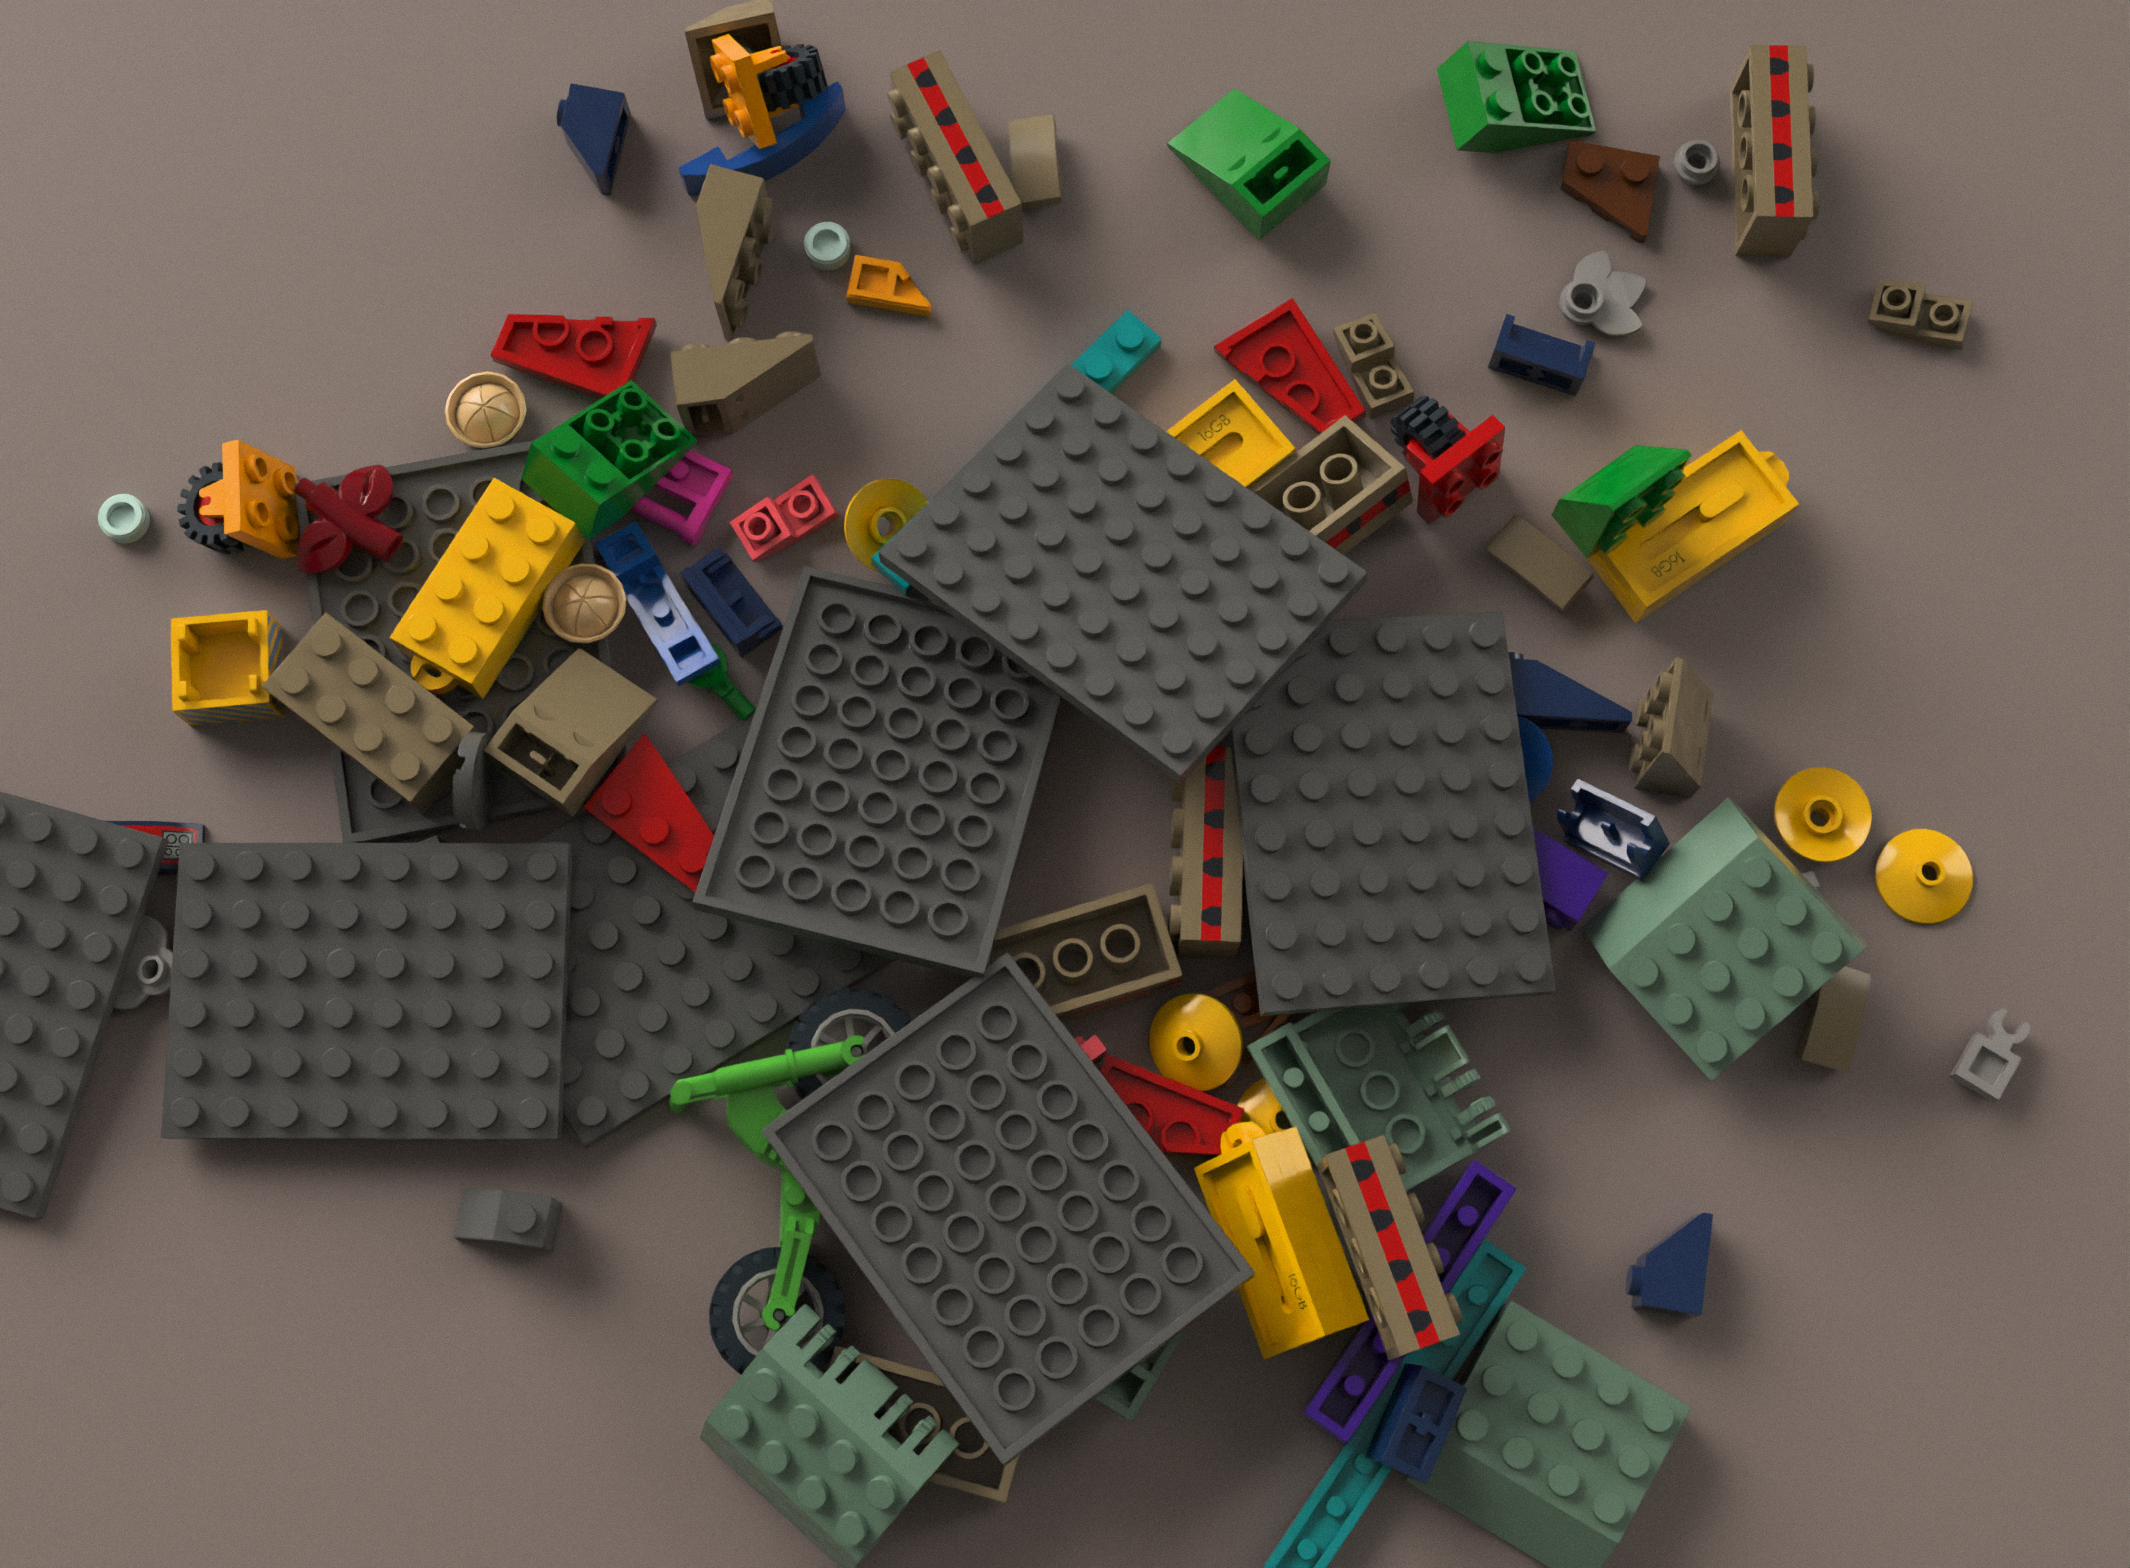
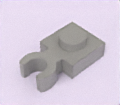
(1988, 1062)

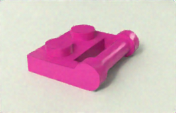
(695, 482)

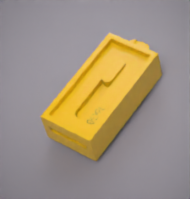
(1234, 435)
(1717, 513)
(485, 591)
(1280, 1224)

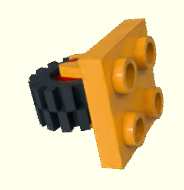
(765, 84)
(243, 503)

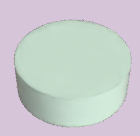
(827, 246)
(123, 518)

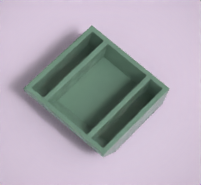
(1722, 939)
(1552, 1443)

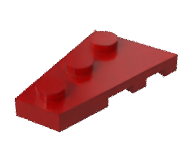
(575, 353)
(1292, 367)
(653, 814)
(1170, 1112)

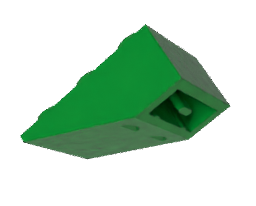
(1513, 96)
(1252, 161)
(606, 458)
(1620, 497)

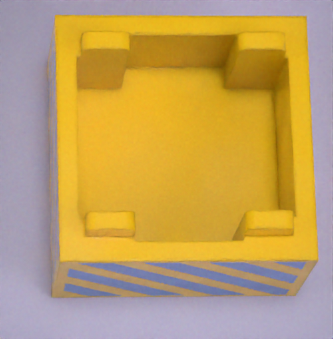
(222, 667)

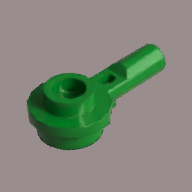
(717, 680)

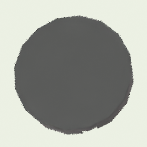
(473, 782)

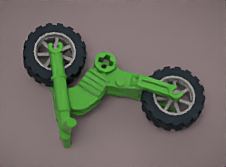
(748, 1110)

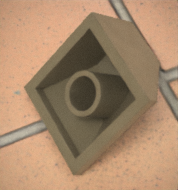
(749, 24)

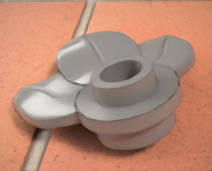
(1607, 293)
(149, 951)

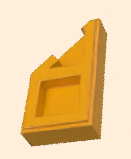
(885, 286)

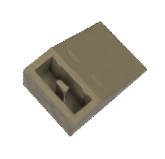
(734, 227)
(738, 382)
(570, 730)
(1673, 732)

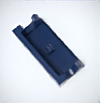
(1540, 357)
(730, 602)
(1612, 830)
(1416, 1422)

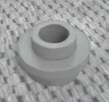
(1702, 152)

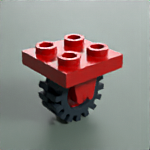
(1447, 455)

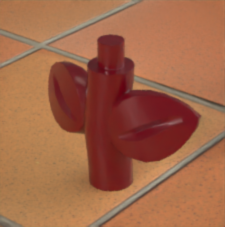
(346, 520)

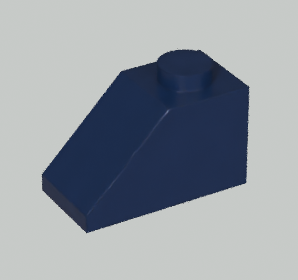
(595, 130)
(1673, 1271)

